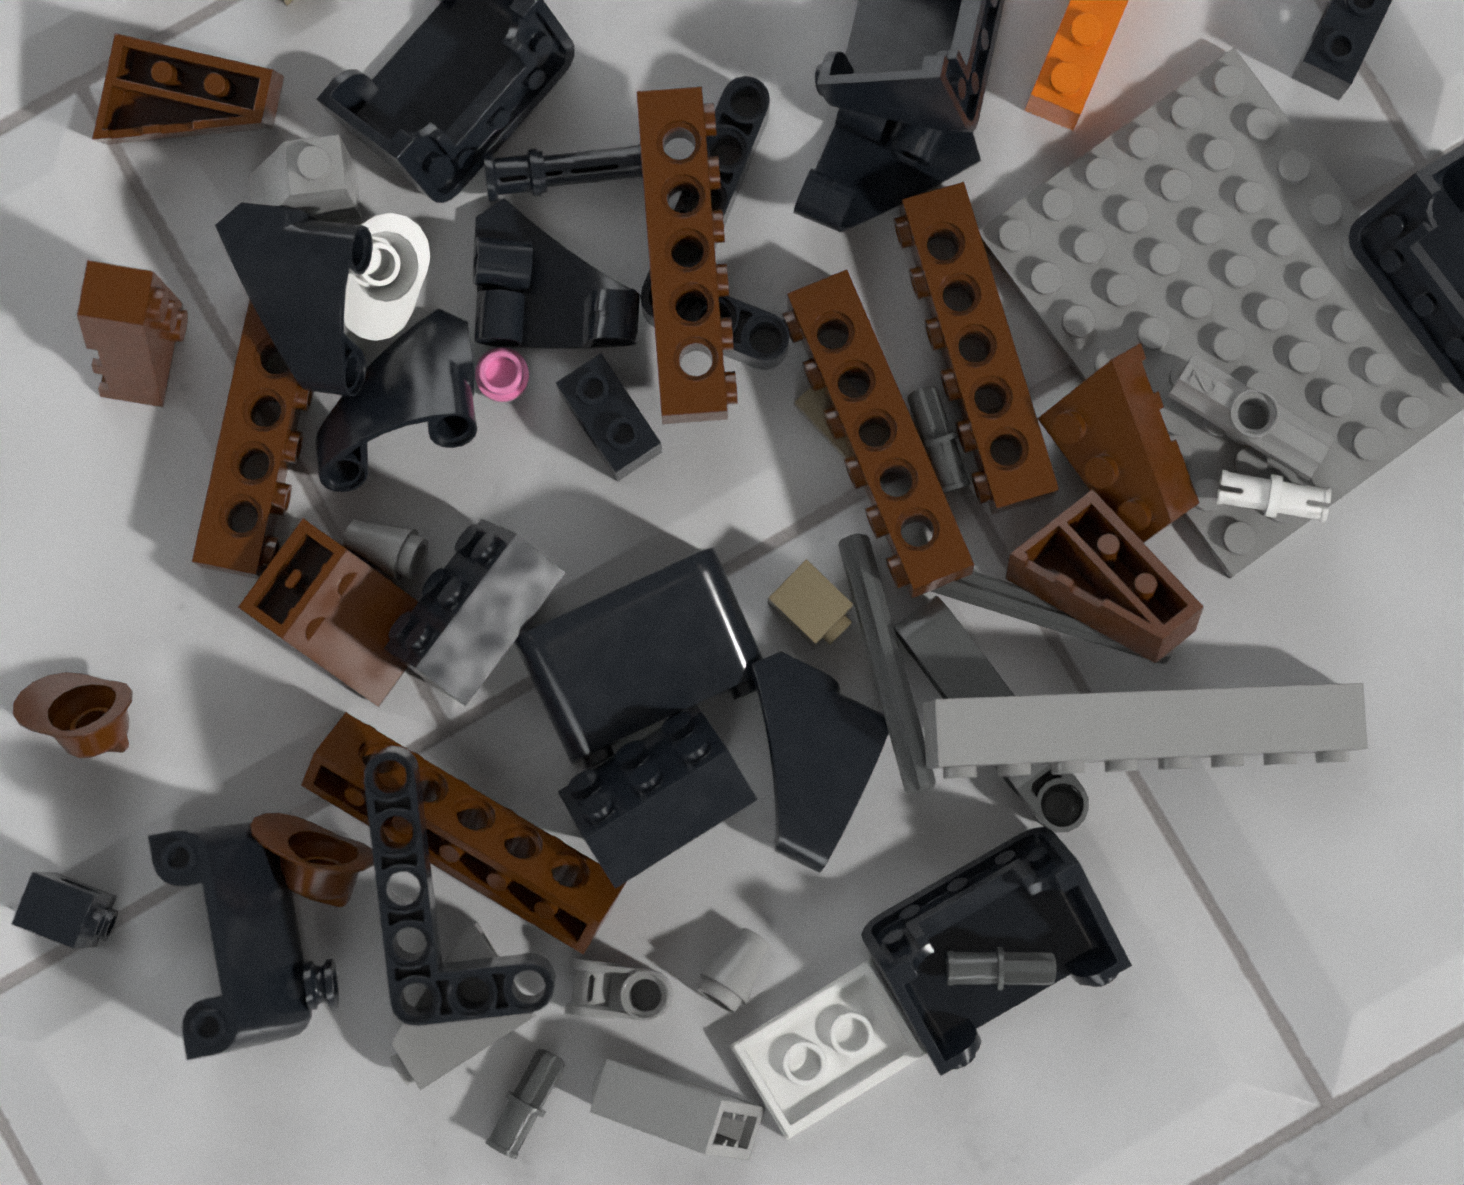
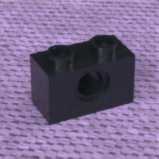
(1340, 45)
(609, 417)
(66, 910)

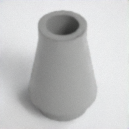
(390, 548)
(734, 972)

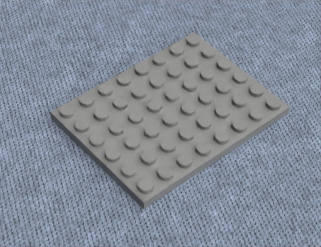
(1228, 244)

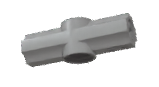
(1282, 435)

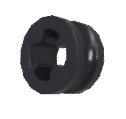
(321, 984)

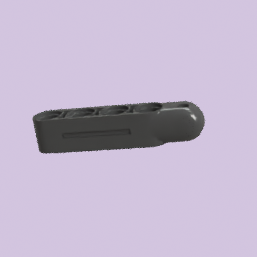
(962, 671)

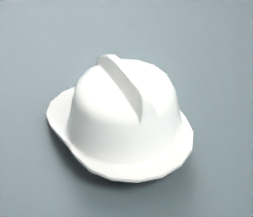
(387, 292)

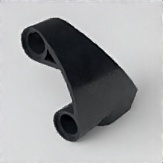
(877, 164)
(298, 285)
(541, 292)
(413, 381)
(819, 755)

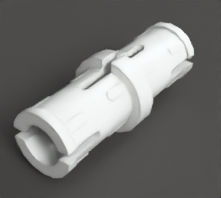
(1273, 496)

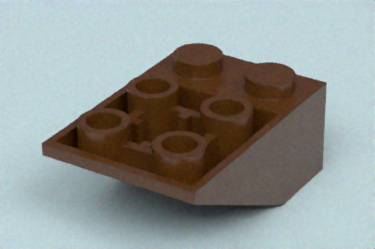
(332, 610)

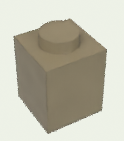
(812, 605)

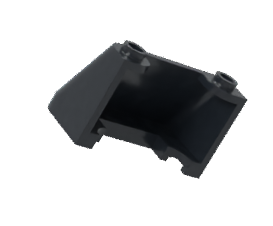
(915, 62)
(454, 90)
(1416, 257)
(640, 655)
(1014, 897)
(251, 937)

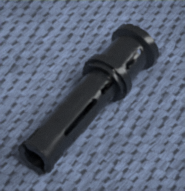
(537, 172)

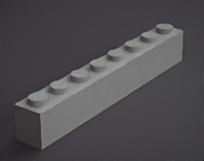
(1144, 726)

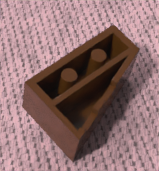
(181, 93)
(133, 327)
(1121, 445)
(1106, 579)

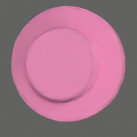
(502, 374)

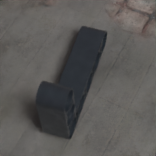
(744, 135)
(421, 914)

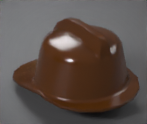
(78, 711)
(313, 858)

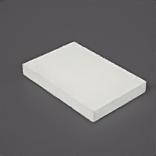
(828, 1049)

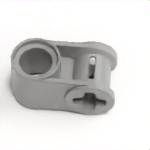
(613, 990)

